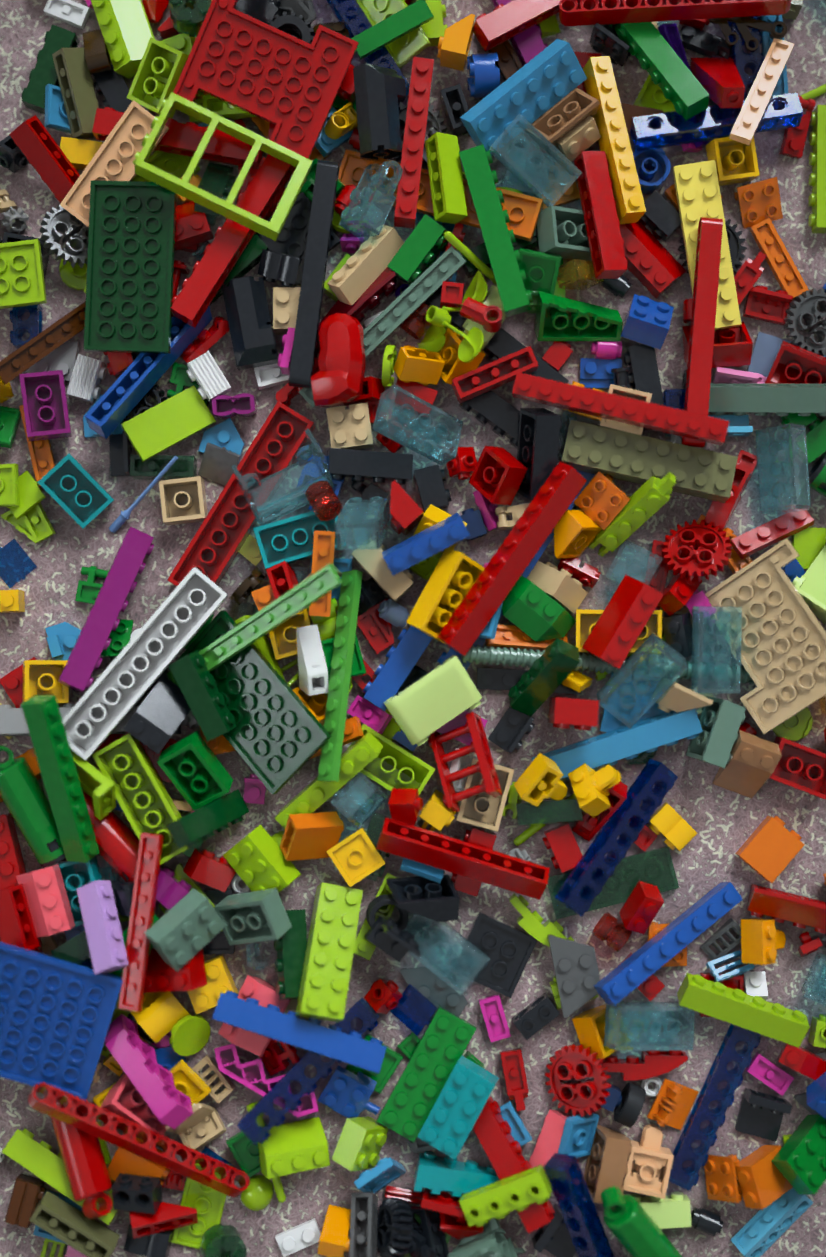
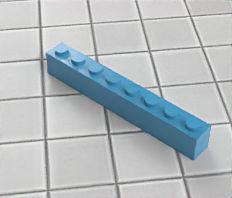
(627, 742)

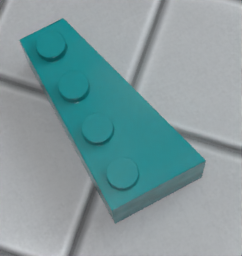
(451, 1175)

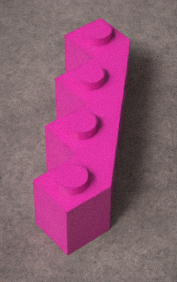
(252, 1076)
(148, 1077)

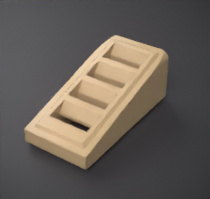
(218, 1097)

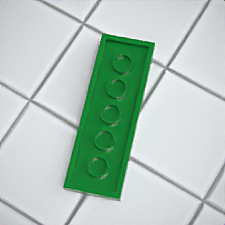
(426, 1074)

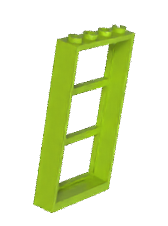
(225, 208)

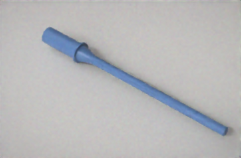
(125, 514)

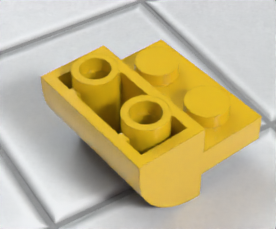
(159, 1014)

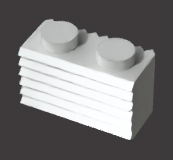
(208, 377)
(86, 379)

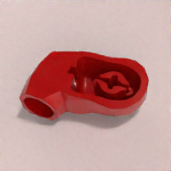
(340, 361)

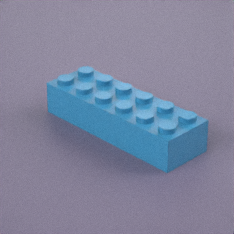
(527, 92)

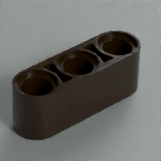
(96, 52)

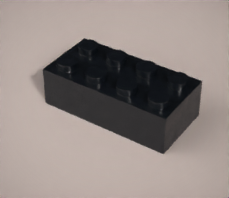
(537, 447)

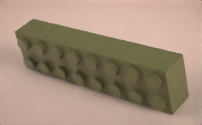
(639, 458)

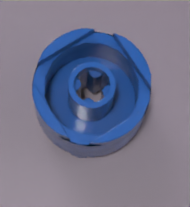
(483, 73)
(658, 167)

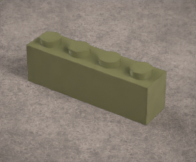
(76, 90)
(74, 1227)

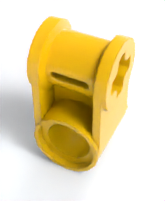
(341, 122)

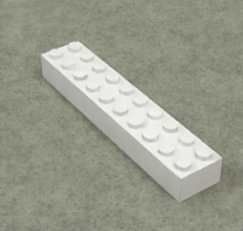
(141, 662)

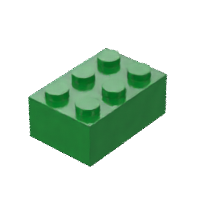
(419, 250)
(195, 771)
(804, 1156)

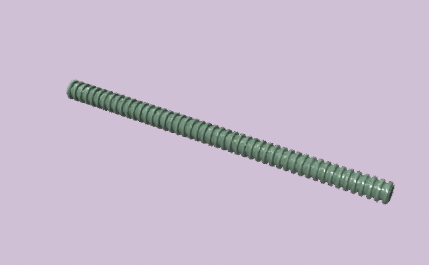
(527, 658)

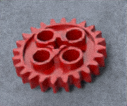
(696, 550)
(581, 1100)

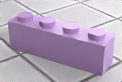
(102, 927)

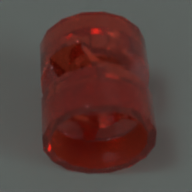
(416, 323)
(323, 500)
(611, 931)

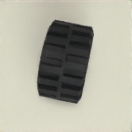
(294, 26)

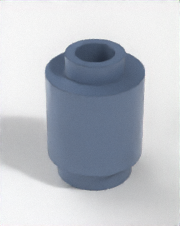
(393, 613)

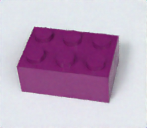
(45, 405)

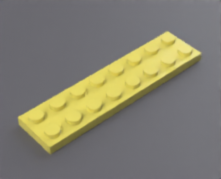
(701, 197)

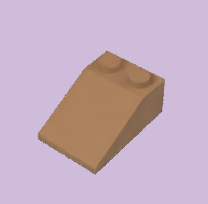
(750, 765)

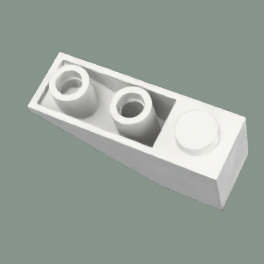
(311, 661)

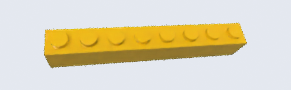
(615, 139)

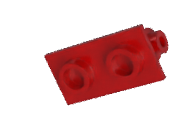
(586, 575)

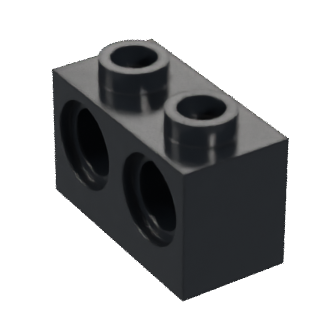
(535, 1016)
(137, 1193)

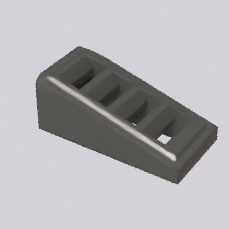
(718, 935)

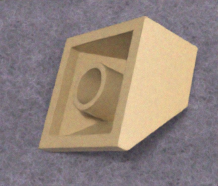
(681, 699)

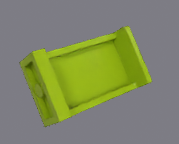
(96, 786)

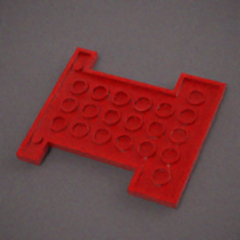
(268, 72)

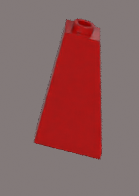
(720, 80)

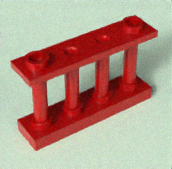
(484, 764)

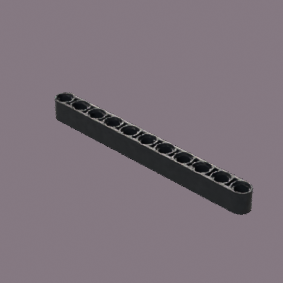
(314, 274)

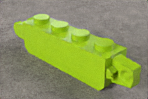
(638, 510)

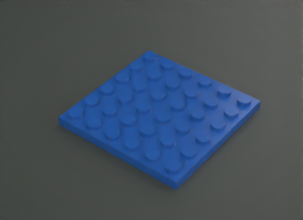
(52, 1019)

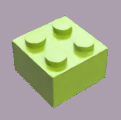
(360, 1143)

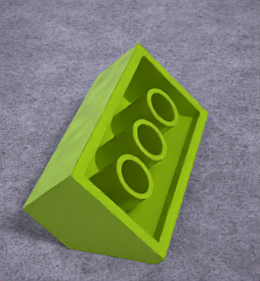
(124, 32)
(395, 766)

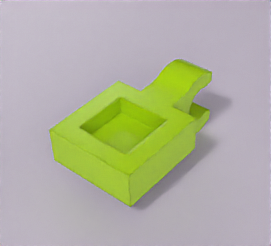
(514, 798)

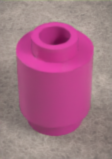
(606, 349)

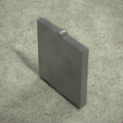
(217, 464)

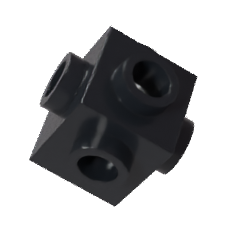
(11, 155)
(369, 595)

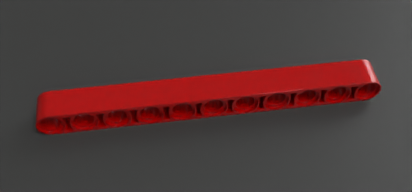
(635, 11)
(703, 320)
(128, 1140)

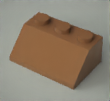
(566, 115)
(607, 1161)

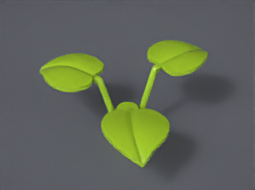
(440, 319)

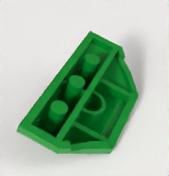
(536, 612)

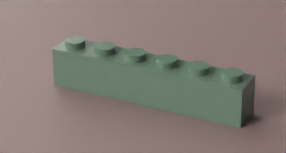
(767, 398)

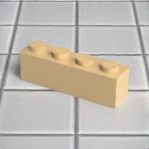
(365, 265)

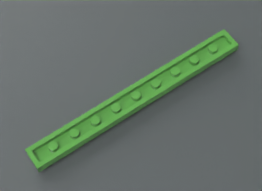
(269, 617)
(340, 675)

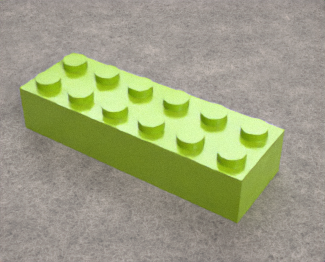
(140, 791)
(329, 952)

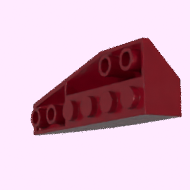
(370, 299)

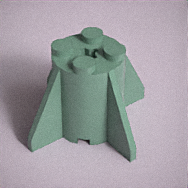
(487, 1244)

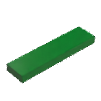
(393, 28)

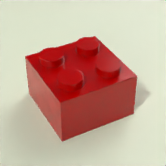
(498, 475)

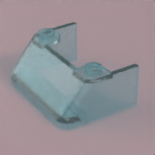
(285, 489)

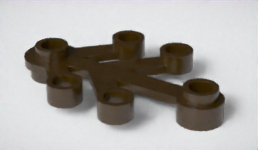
(742, 24)

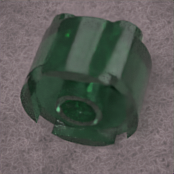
(188, 15)
(222, 1242)

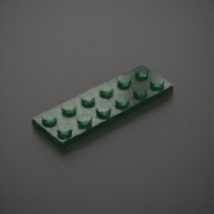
(649, 867)

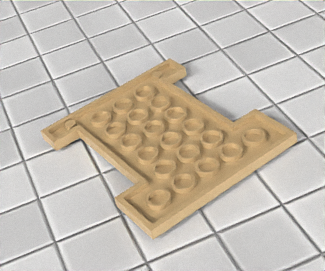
(779, 638)

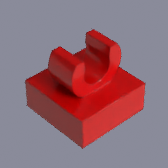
(809, 945)
(174, 1181)

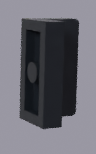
(120, 454)

